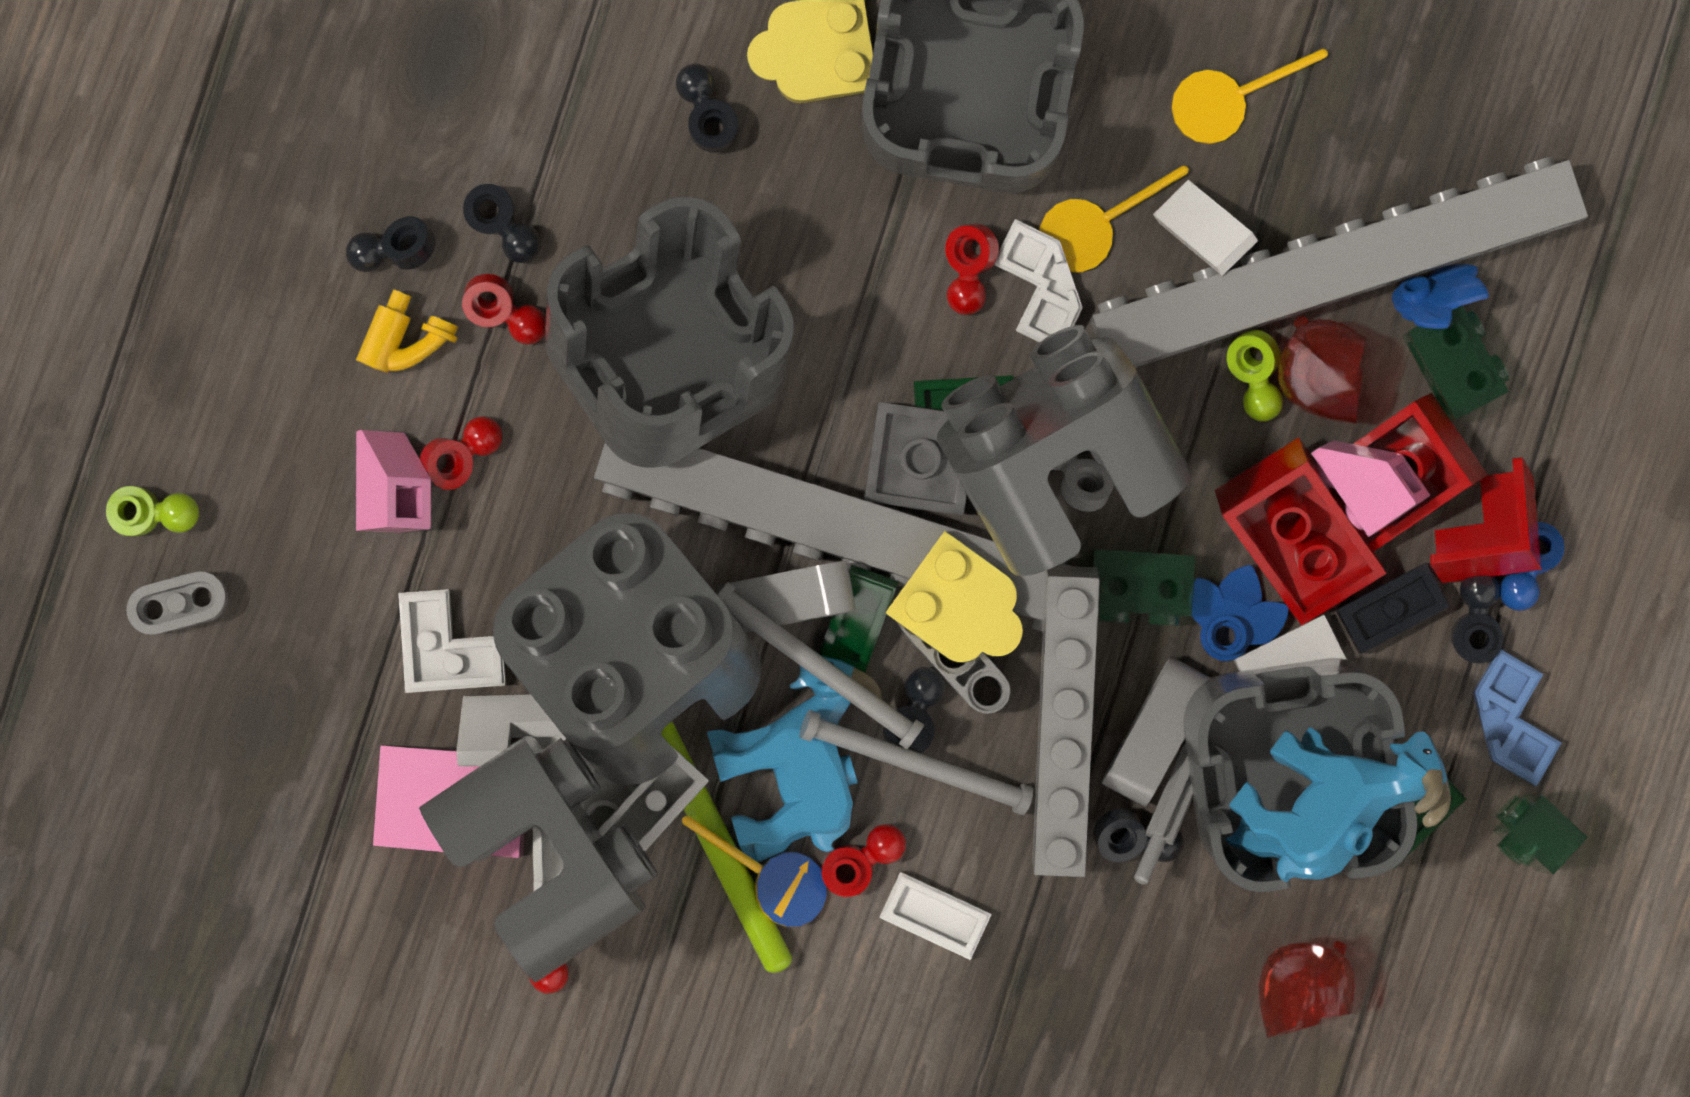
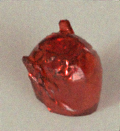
(1322, 369)
(1304, 985)

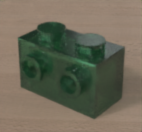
(1458, 364)
(1144, 585)
(1536, 833)

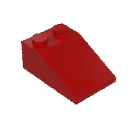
(1433, 452)
(1298, 532)

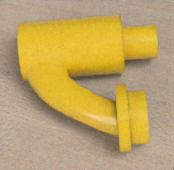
(387, 330)

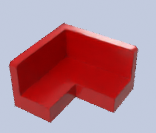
(1504, 541)

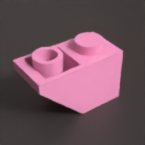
(1371, 482)
(390, 484)

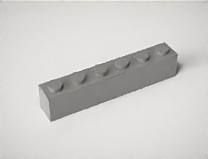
(1065, 721)

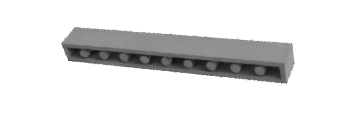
(1343, 265)
(804, 515)

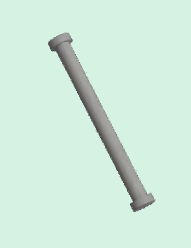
(820, 667)
(1017, 797)

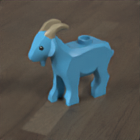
(807, 773)
(1340, 805)

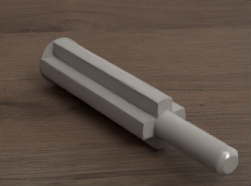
(1167, 816)

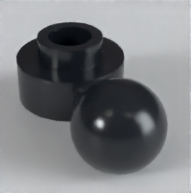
(696, 85)
(519, 241)
(405, 243)
(1479, 595)
(924, 689)
(1131, 840)

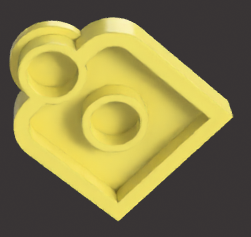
(815, 49)
(959, 604)

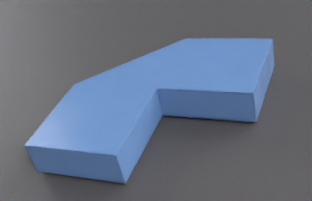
(1499, 702)

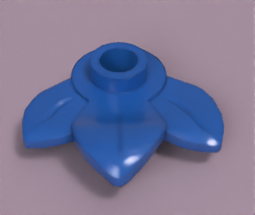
(1432, 298)
(1238, 607)

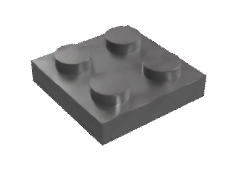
(909, 464)

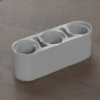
(799, 593)
(964, 677)
(1154, 734)

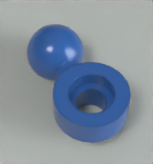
(1521, 589)

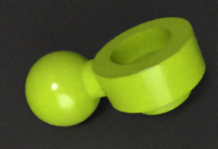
(1262, 399)
(176, 512)

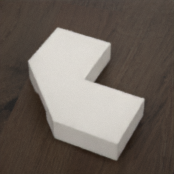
(1042, 263)

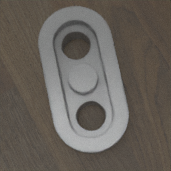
(178, 603)

